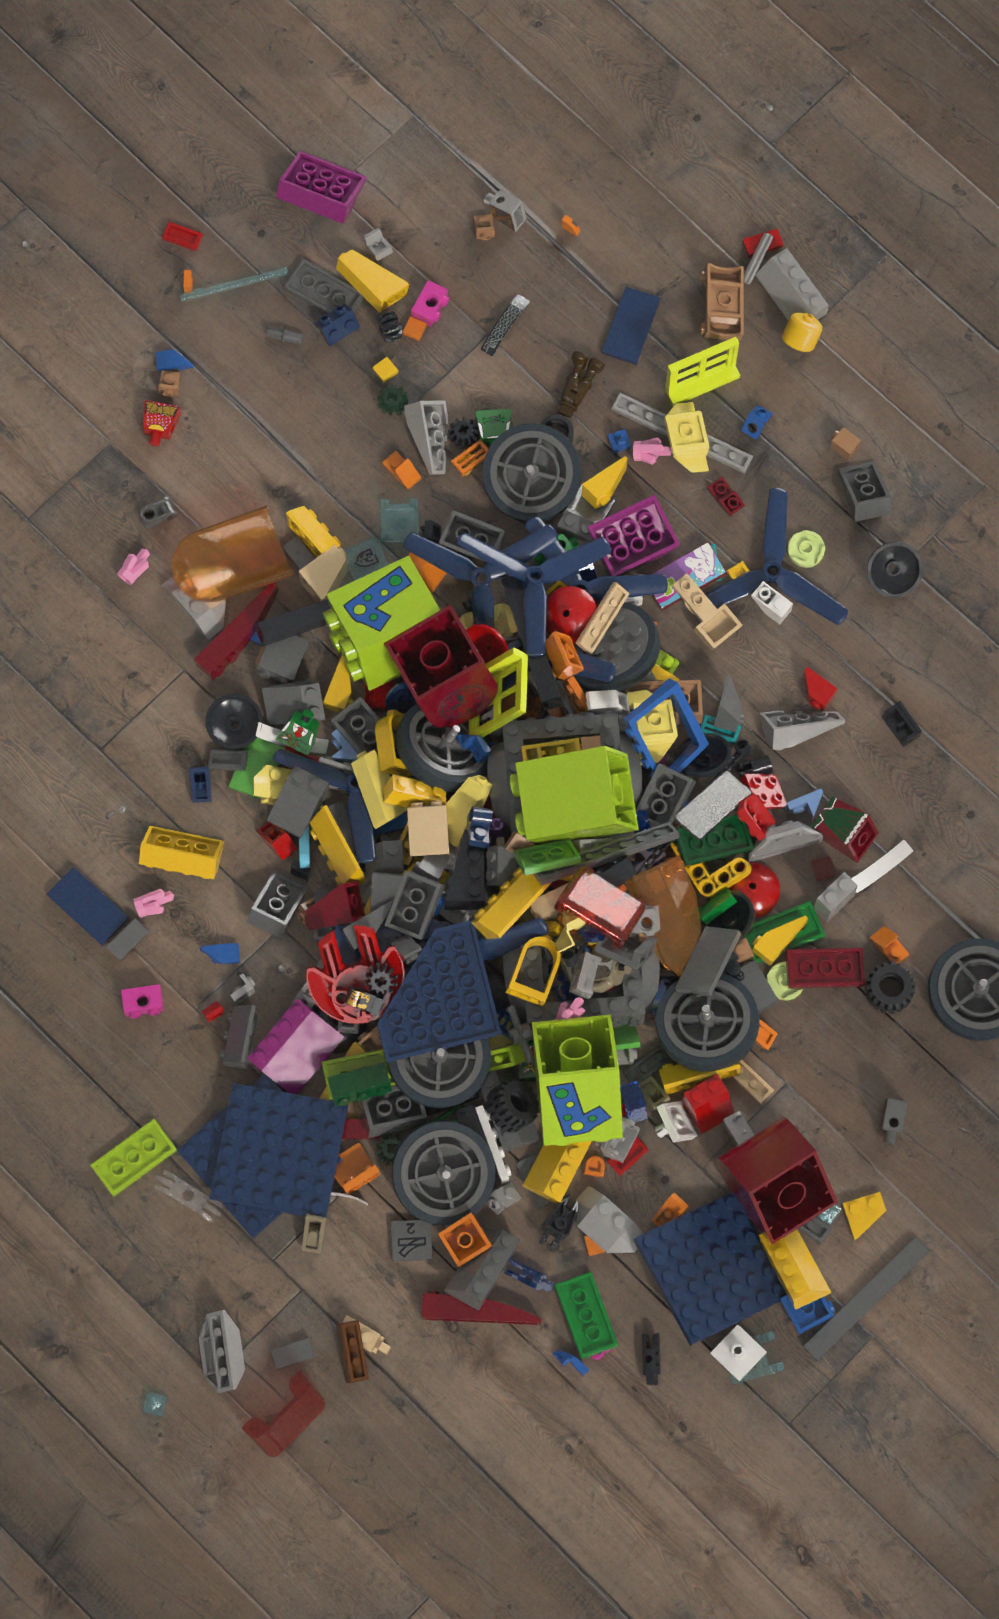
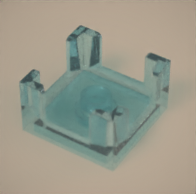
(399, 520)

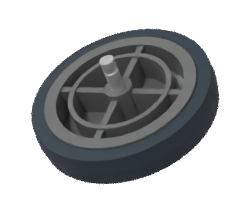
(531, 472)
(630, 644)
(435, 753)
(966, 989)
(708, 1030)
(443, 1076)
(443, 1172)

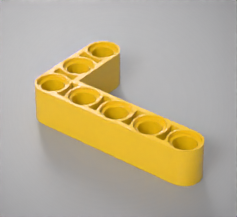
(715, 878)

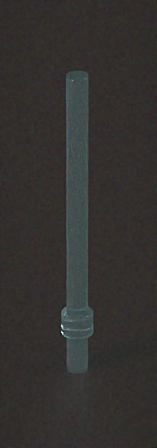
(199, 293)

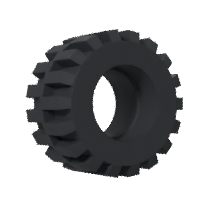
(894, 972)
(512, 1105)

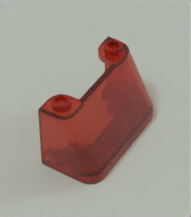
(601, 905)
(290, 1421)

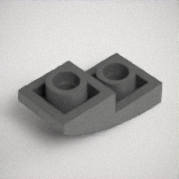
(127, 939)

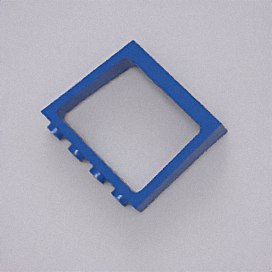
(698, 740)

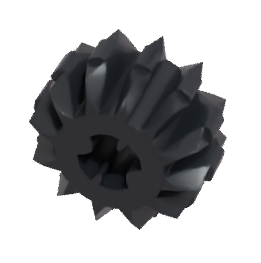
(389, 326)
(466, 426)
(387, 983)

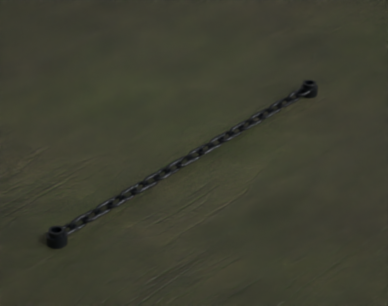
(742, 749)

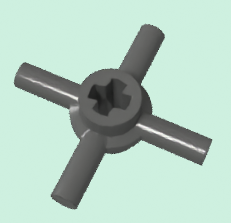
(520, 1034)

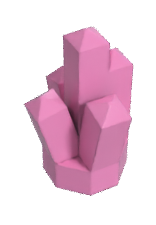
(649, 450)
(134, 566)
(152, 902)
(574, 1011)

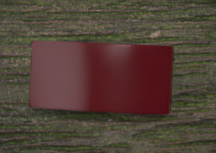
(725, 497)

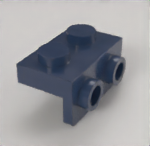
(337, 324)

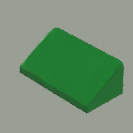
(716, 905)

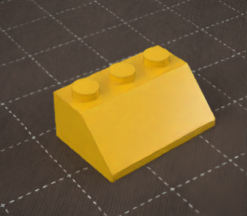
(310, 531)

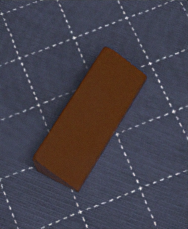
(352, 1351)

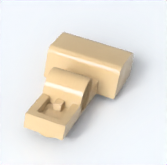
(715, 623)

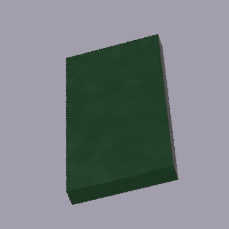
(724, 840)

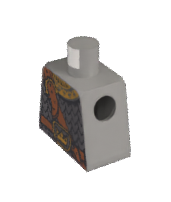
(506, 209)

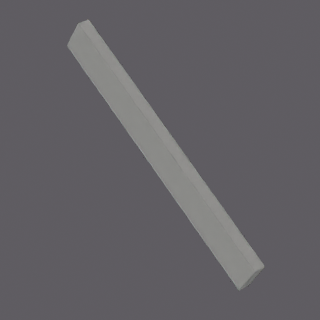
(654, 420)

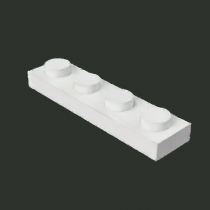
(497, 1152)

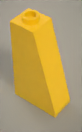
(371, 280)

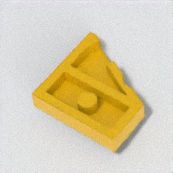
(863, 1213)

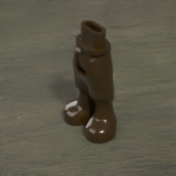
(577, 388)

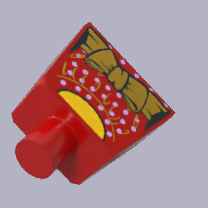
(159, 421)

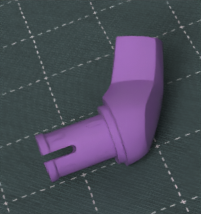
(494, 829)

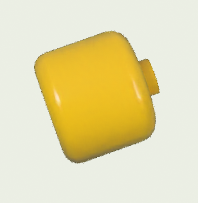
(802, 332)

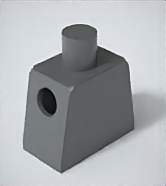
(893, 1109)

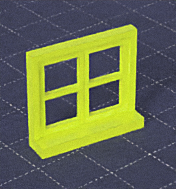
(704, 380)
(500, 667)

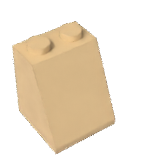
(324, 573)
(428, 829)

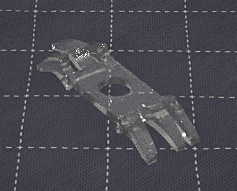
(198, 1201)

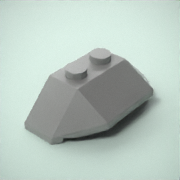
(205, 615)
(784, 839)
(606, 1223)
(221, 1352)

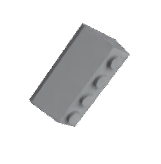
(791, 287)

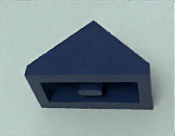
(200, 784)

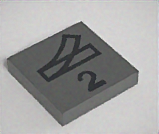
(411, 1240)

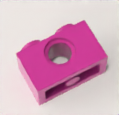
(430, 293)
(132, 996)

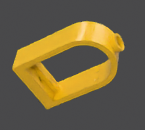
(385, 745)
(525, 992)

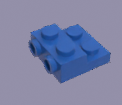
(808, 1315)

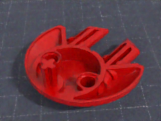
(337, 977)

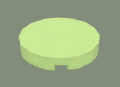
(806, 549)
(778, 981)

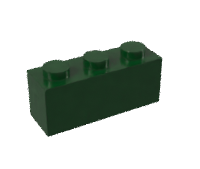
(359, 1084)

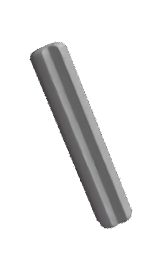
(757, 258)

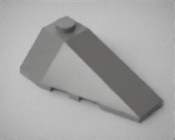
(427, 427)
(792, 729)

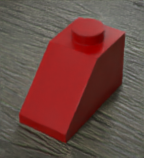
(818, 690)
(277, 840)

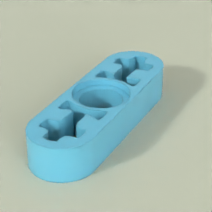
(304, 849)

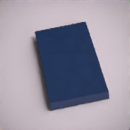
(631, 325)
(87, 906)

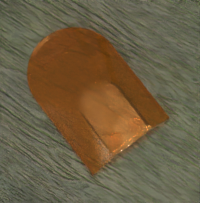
(230, 558)
(679, 915)

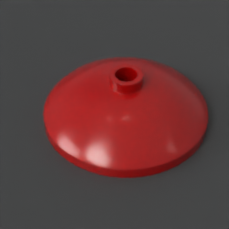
(577, 602)
(487, 641)
(767, 887)

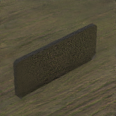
(712, 805)

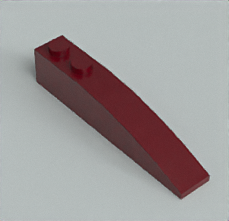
(235, 637)
(448, 1308)

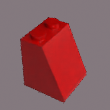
(708, 1104)

